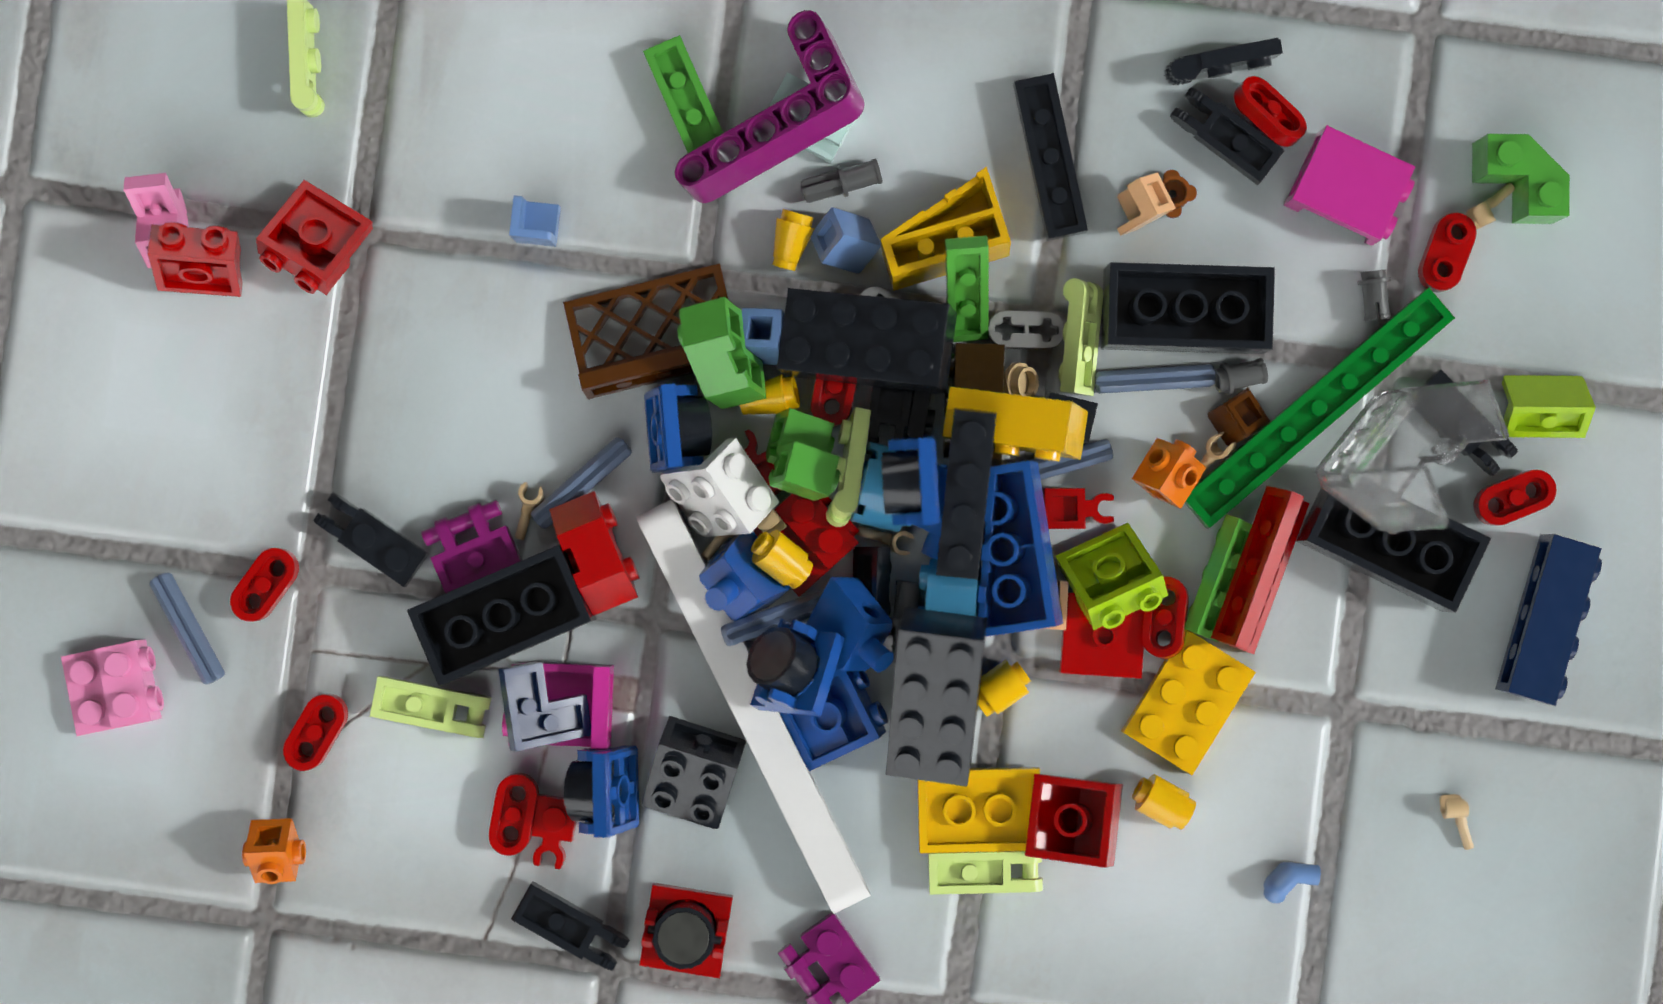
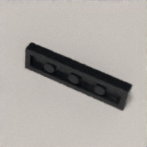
(1050, 157)
(966, 493)

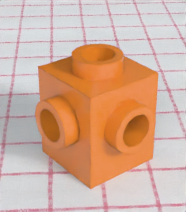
(1169, 471)
(273, 851)

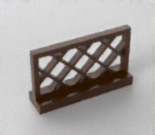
(644, 368)

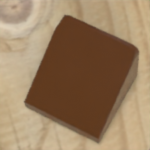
(1238, 417)

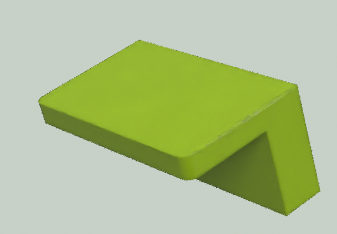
(1547, 406)

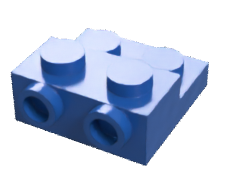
(845, 724)

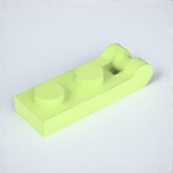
(304, 57)
(1081, 337)
(853, 435)
(428, 706)
(982, 873)

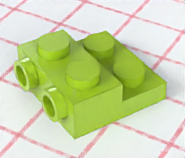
(1112, 577)

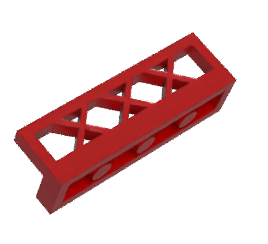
(1260, 569)

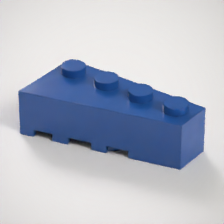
(1017, 558)

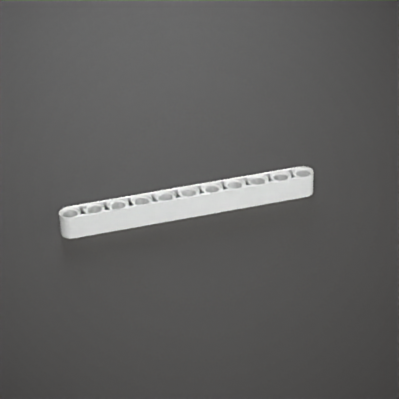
(763, 730)

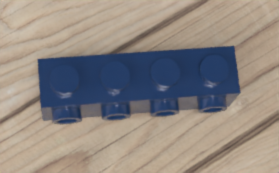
(1549, 619)

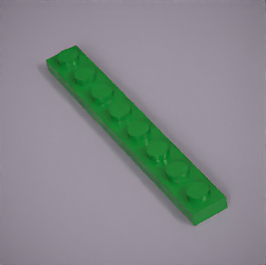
(1318, 407)

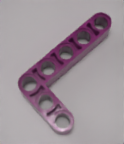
(781, 121)

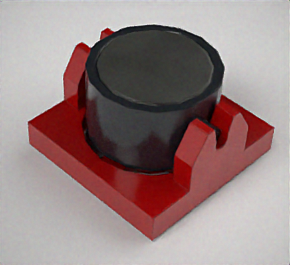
(685, 933)

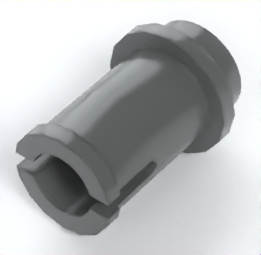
(1375, 291)
(1240, 375)

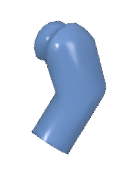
(1286, 877)

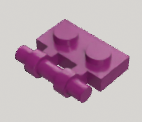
(476, 557)
(838, 956)

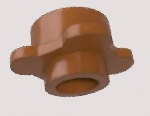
(1184, 191)

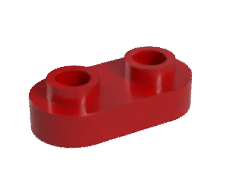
(1270, 111)
(1448, 251)
(831, 390)
(1513, 499)
(265, 583)
(1167, 618)
(314, 729)
(513, 812)

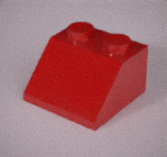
(1074, 820)

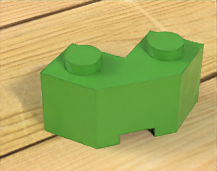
(1538, 180)
(717, 353)
(802, 455)

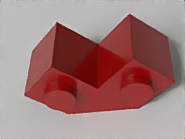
(599, 568)

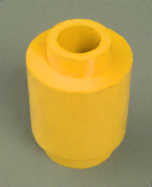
(781, 559)
(1002, 687)
(1163, 802)

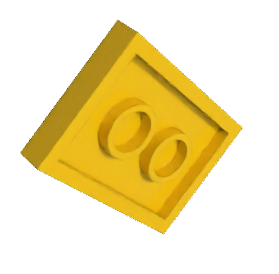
(1188, 702)
(976, 818)

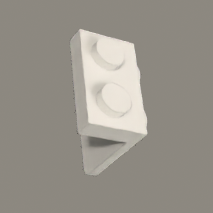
(722, 493)

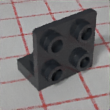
(693, 772)

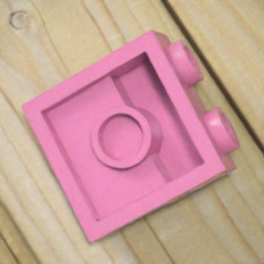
(112, 687)

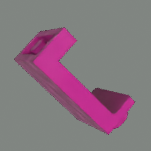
(1351, 185)
(586, 679)

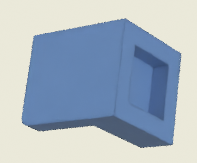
(534, 222)
(845, 240)

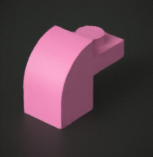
(153, 203)

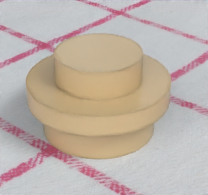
(1021, 380)

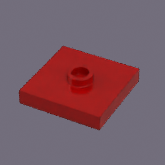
(1103, 650)

